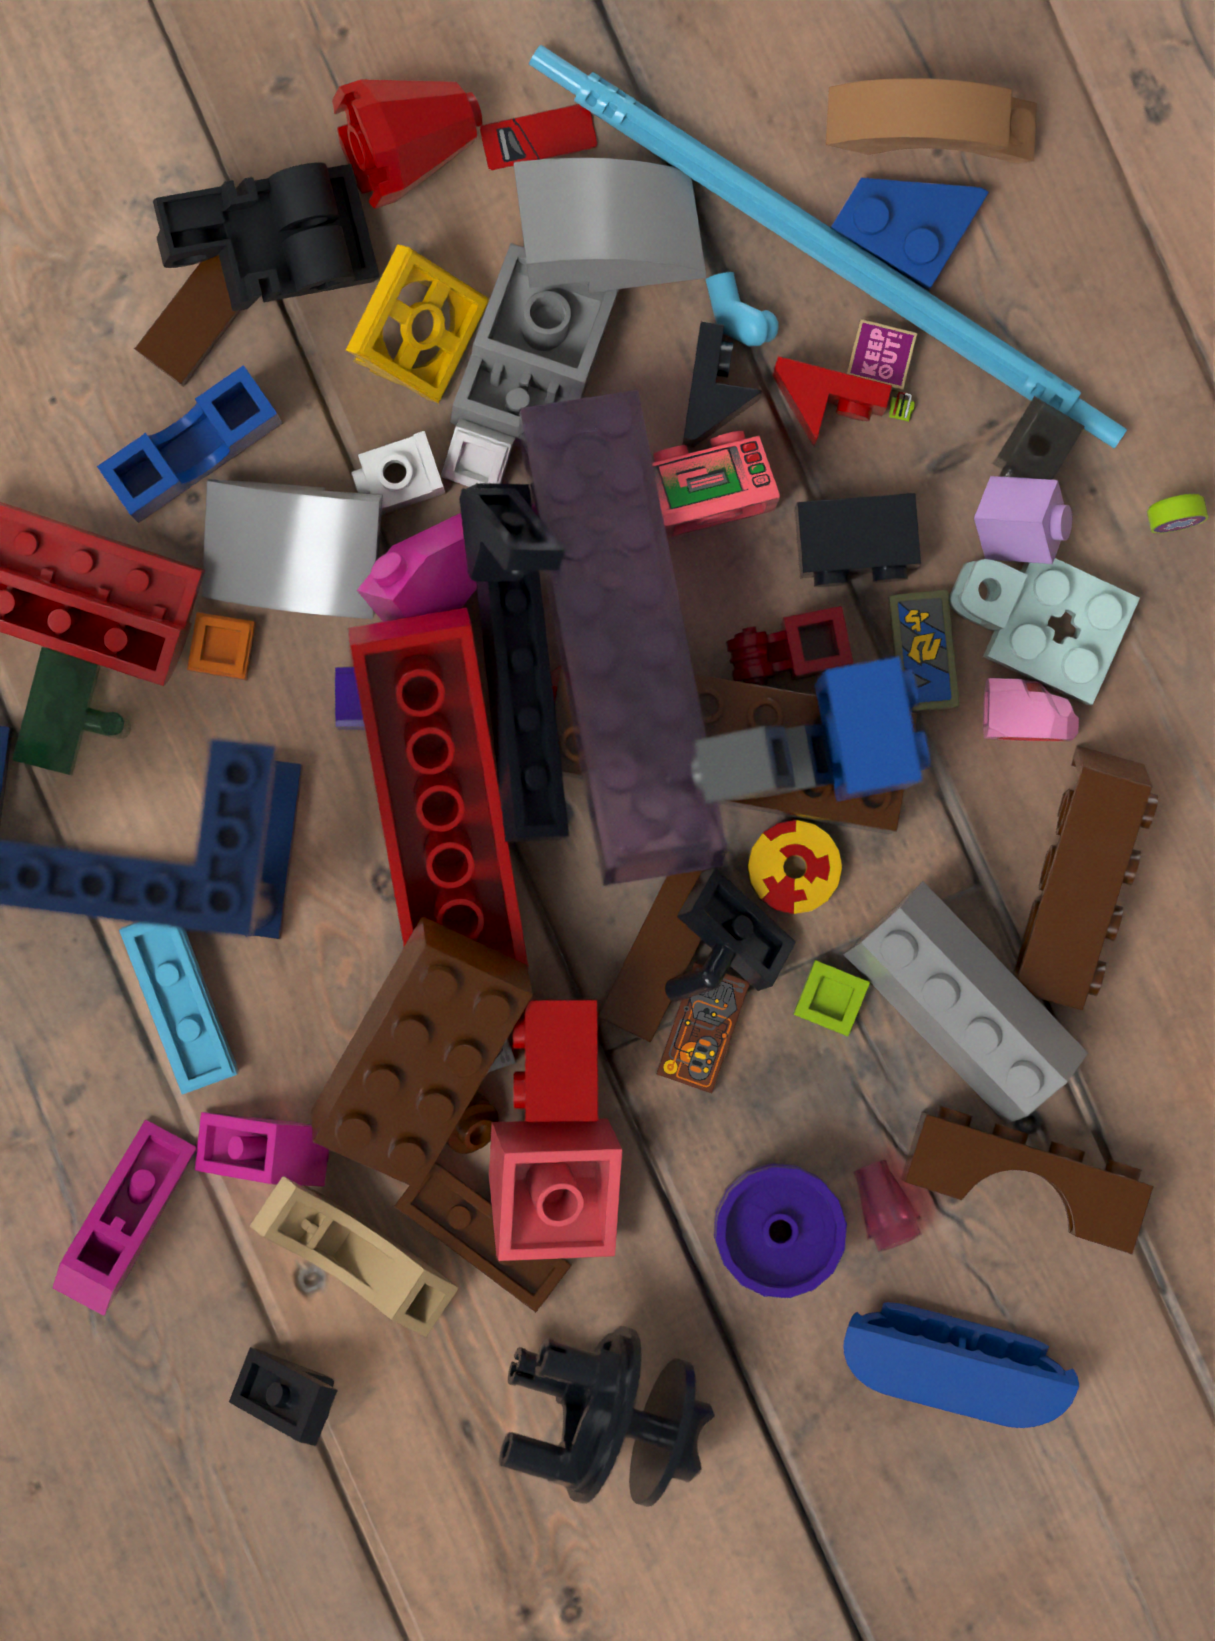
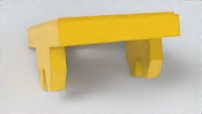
(465, 313)

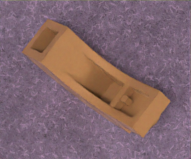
(931, 115)

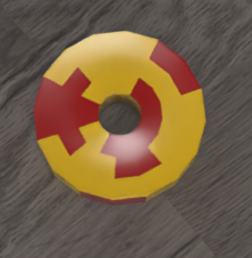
(820, 859)

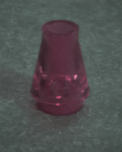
(886, 1209)

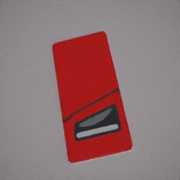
(538, 136)

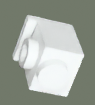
(421, 477)

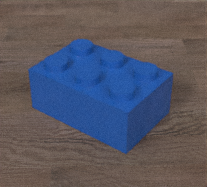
(871, 728)

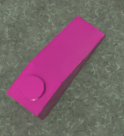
(421, 574)
(123, 1218)

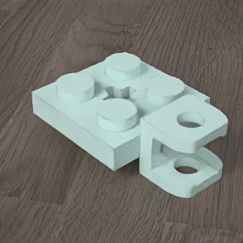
(1019, 614)

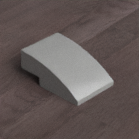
(607, 223)
(530, 347)
(290, 547)

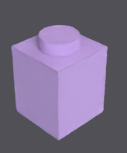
(1022, 519)

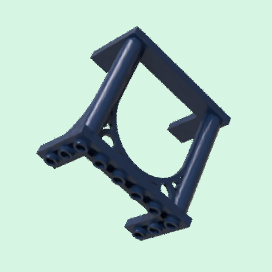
(237, 868)

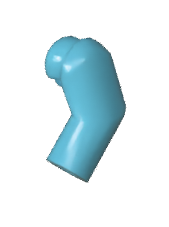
(739, 319)

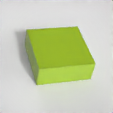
(831, 998)

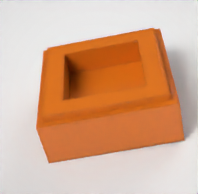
(221, 646)

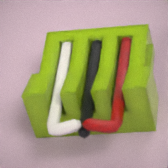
(901, 407)

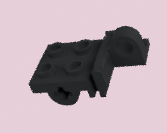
(273, 234)

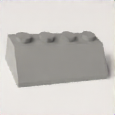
(967, 1005)

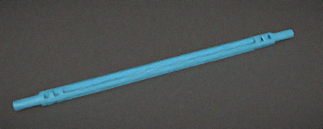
(824, 244)

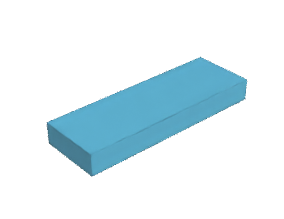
(179, 1004)

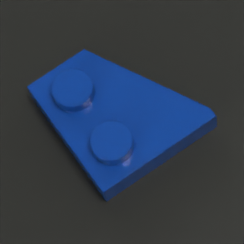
(909, 223)

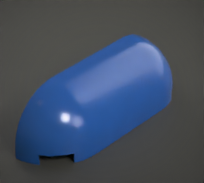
(958, 1366)

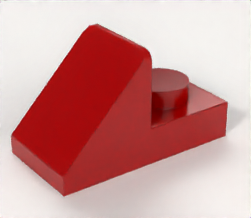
(811, 387)

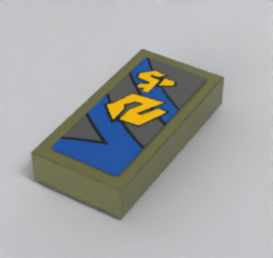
(925, 644)

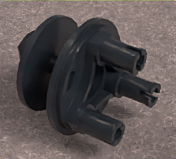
(599, 1413)

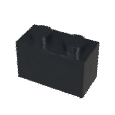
(857, 538)

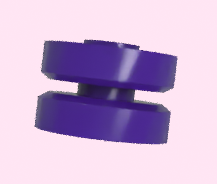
(779, 1265)

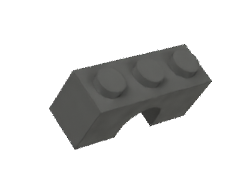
(762, 762)

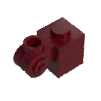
(804, 647)

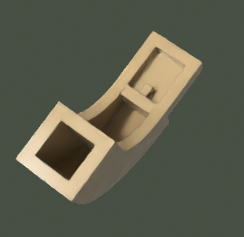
(355, 1254)

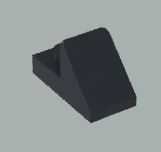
(713, 403)
(505, 536)
(284, 1395)

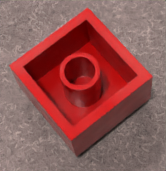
(559, 1061)

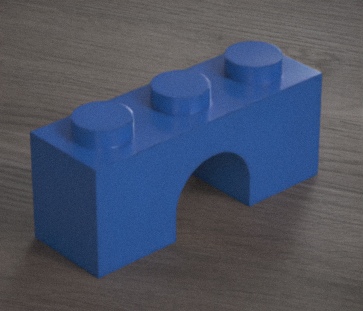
(173, 460)

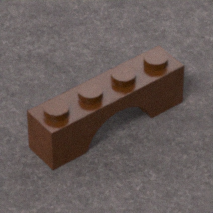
(1098, 1203)

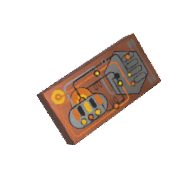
(702, 1034)

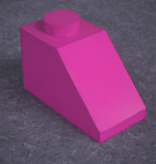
(260, 1150)

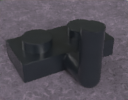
(737, 934)

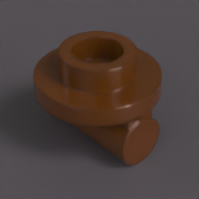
(474, 1126)

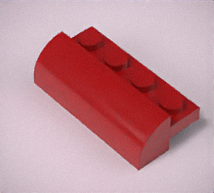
(94, 596)

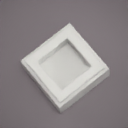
(477, 454)

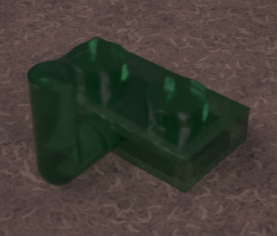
(61, 712)

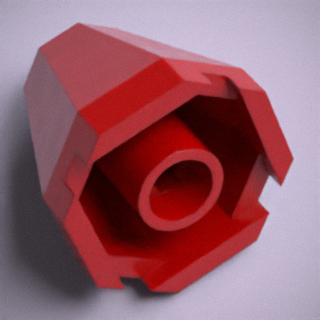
(403, 132)

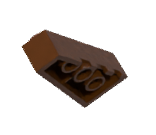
(1085, 878)

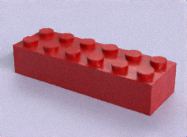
(436, 777)

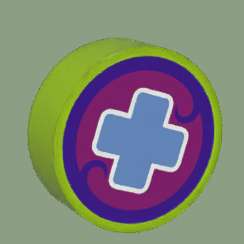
(1177, 513)

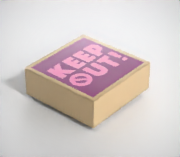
(882, 354)

